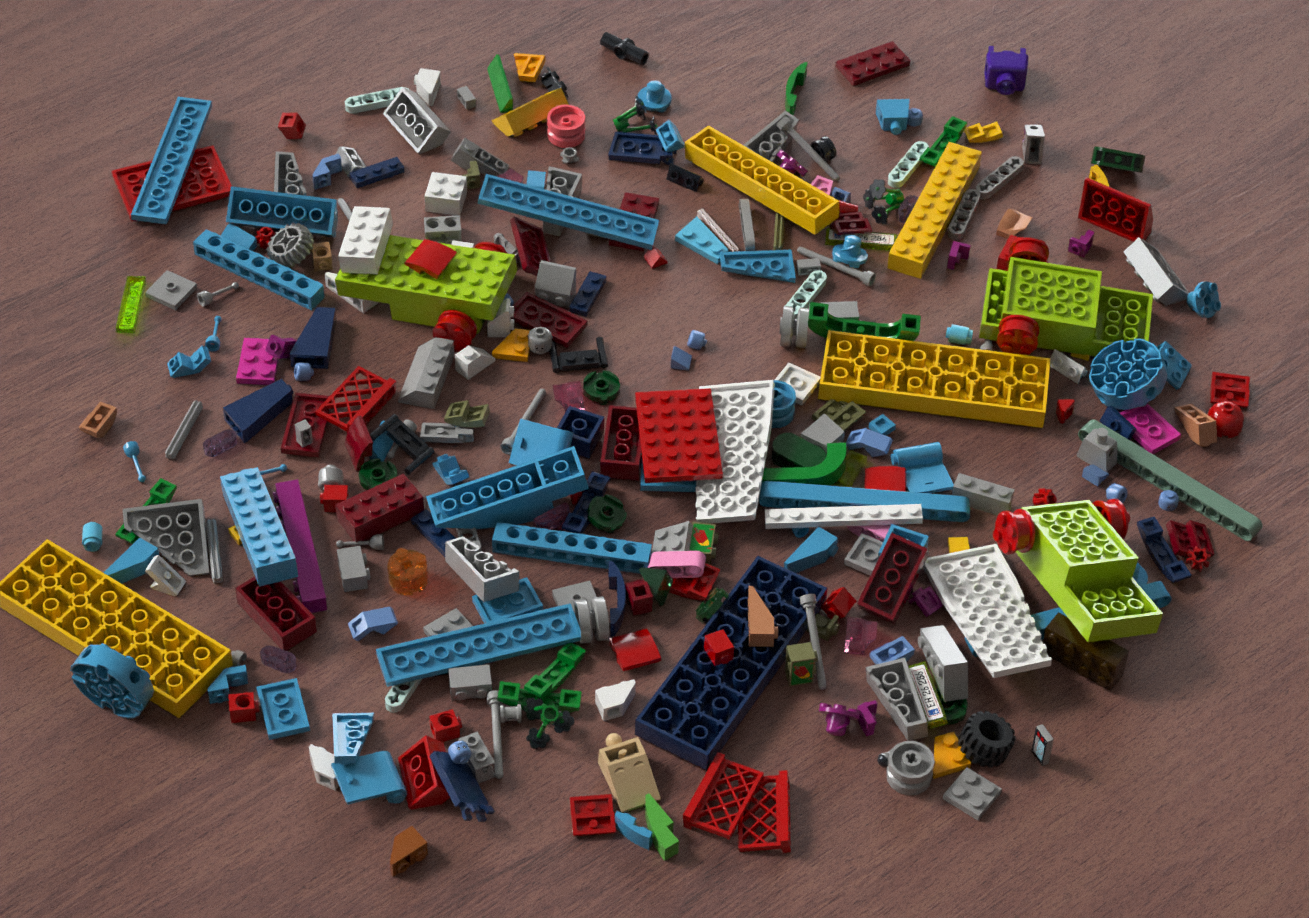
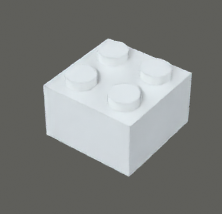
(445, 193)

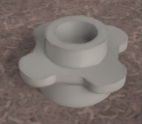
(569, 155)

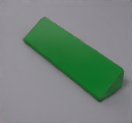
(500, 85)

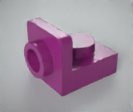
(1081, 246)
(958, 252)
(280, 347)
(926, 600)
(867, 717)

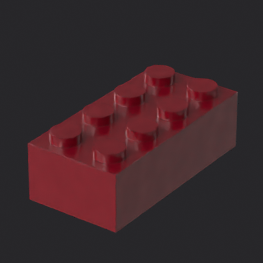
(621, 444)
(379, 508)
(893, 578)
(276, 612)

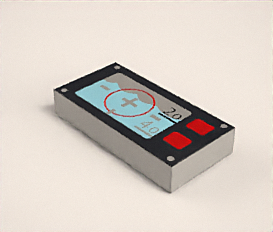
(1042, 745)

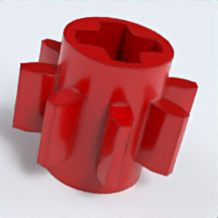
(264, 236)
(1044, 497)
(1195, 564)

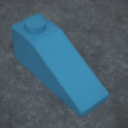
(813, 551)
(132, 561)

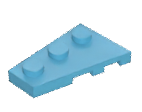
(701, 240)

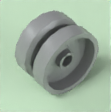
(794, 326)
(594, 620)
(910, 767)

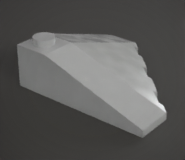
(176, 531)

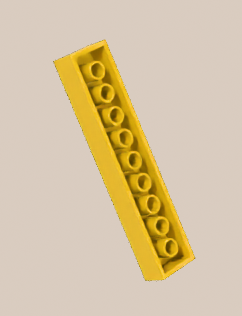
(762, 180)
(934, 210)

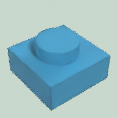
(882, 425)

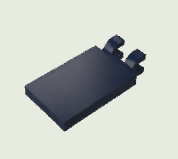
(639, 148)
(461, 786)

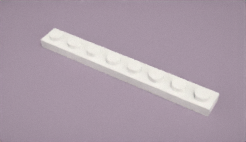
(843, 516)

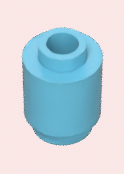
(959, 335)
(92, 536)

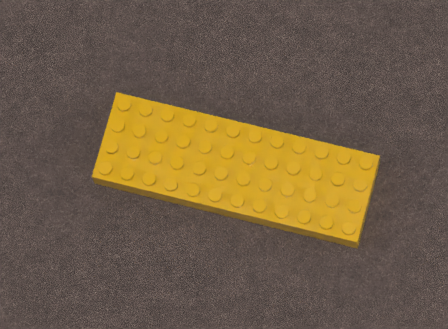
(935, 378)
(87, 608)

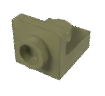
(473, 176)
(826, 627)

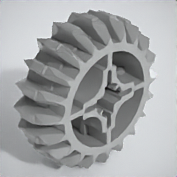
(290, 245)

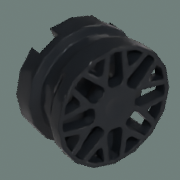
(825, 148)

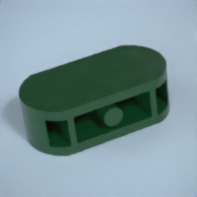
(1118, 159)
(795, 451)

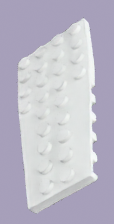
(743, 432)
(989, 609)

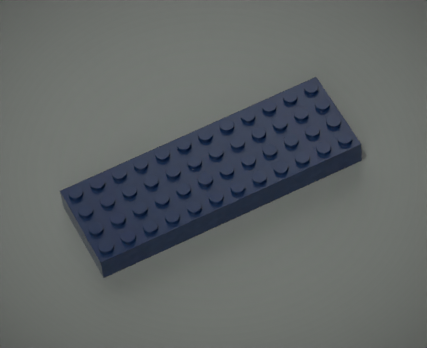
(704, 702)

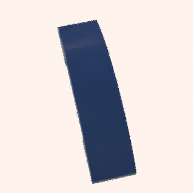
(577, 520)
(1160, 552)
(616, 582)

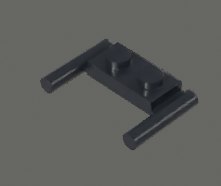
(579, 359)
(405, 439)

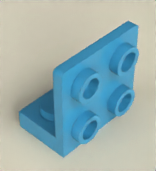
(1175, 363)

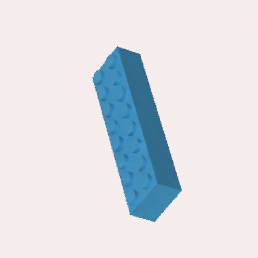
(259, 527)

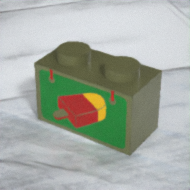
(703, 540)
(800, 664)

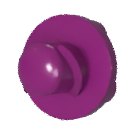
(791, 164)
(838, 718)

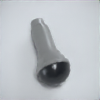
(883, 759)

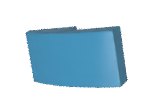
(627, 827)

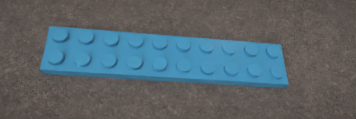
(171, 160)
(568, 211)
(478, 644)

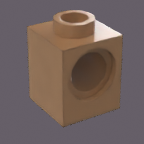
(322, 256)

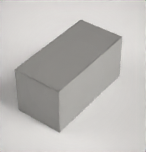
(466, 97)
(807, 266)
(303, 433)

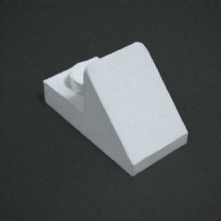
(164, 576)

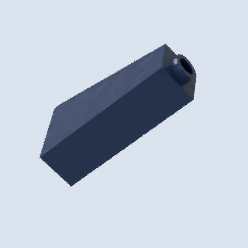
(316, 340)
(258, 409)

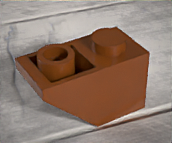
(407, 849)

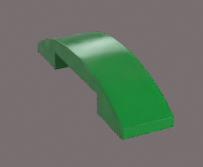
(796, 78)
(952, 132)
(160, 494)
(557, 672)
(511, 694)

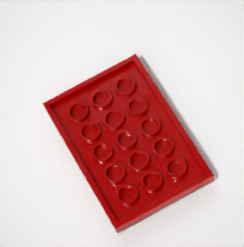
(202, 183)
(678, 435)

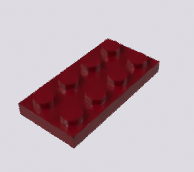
(872, 63)
(639, 205)
(530, 245)
(535, 312)
(304, 408)

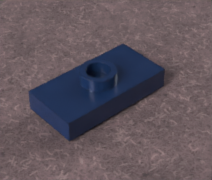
(1116, 422)

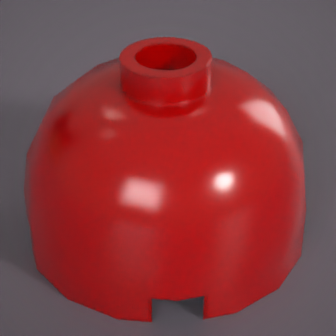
(1228, 418)

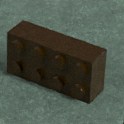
(1097, 660)

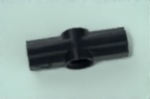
(624, 48)

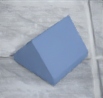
(841, 195)

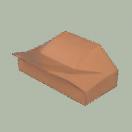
(1012, 223)
(99, 420)

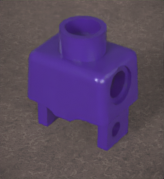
(1006, 70)

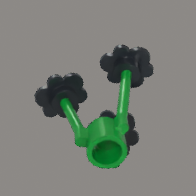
(621, 122)
(875, 192)
(549, 716)

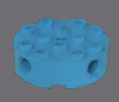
(1128, 374)
(112, 680)

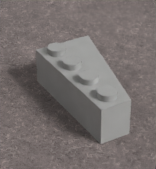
(772, 139)
(287, 175)
(565, 183)
(479, 569)
(945, 662)
(898, 694)

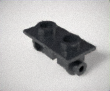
(551, 81)
(684, 177)

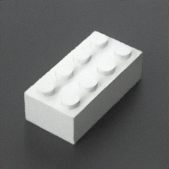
(365, 240)

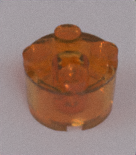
(407, 571)

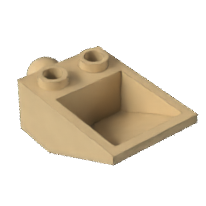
(627, 772)

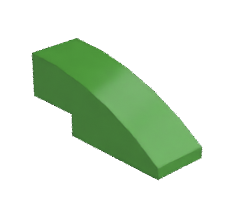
(662, 829)

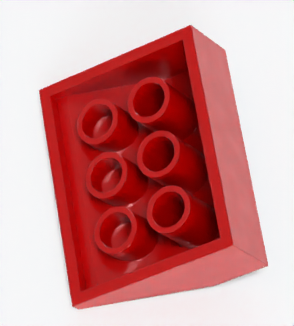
(1115, 211)

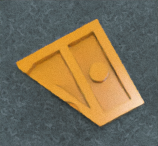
(529, 66)
(513, 347)
(948, 756)

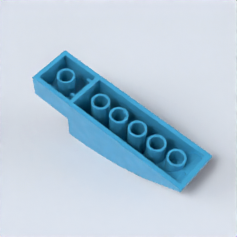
(511, 494)

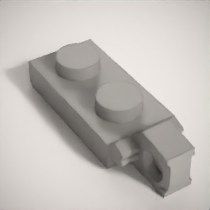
(445, 433)

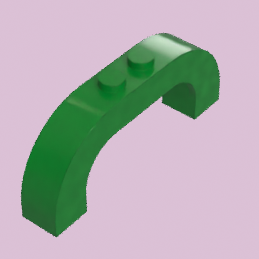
(821, 321)
(823, 474)

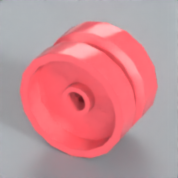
(566, 126)

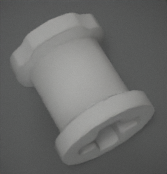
(510, 713)

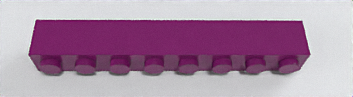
(298, 533)

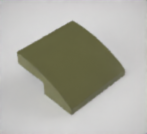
(841, 412)
(465, 416)

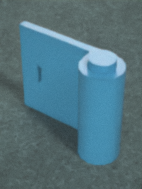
(536, 441)
(923, 468)
(371, 778)

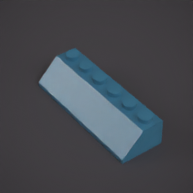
(278, 209)

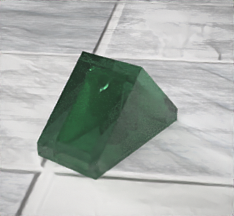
(658, 581)

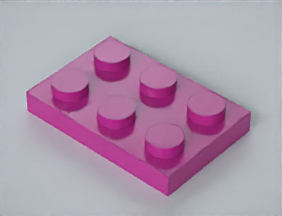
(256, 364)
(1152, 429)

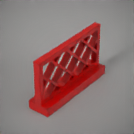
(368, 407)
(709, 786)
(782, 815)

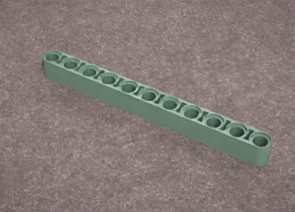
(1188, 489)

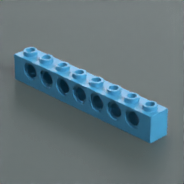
(259, 269)
(570, 547)

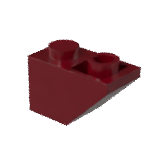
(639, 596)

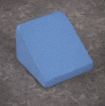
(680, 359)
(1094, 474)

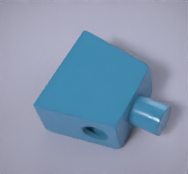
(893, 114)

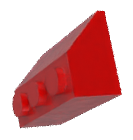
(420, 776)

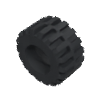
(986, 739)

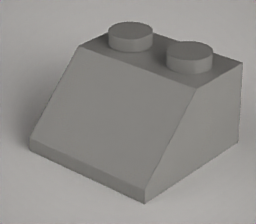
(556, 283)

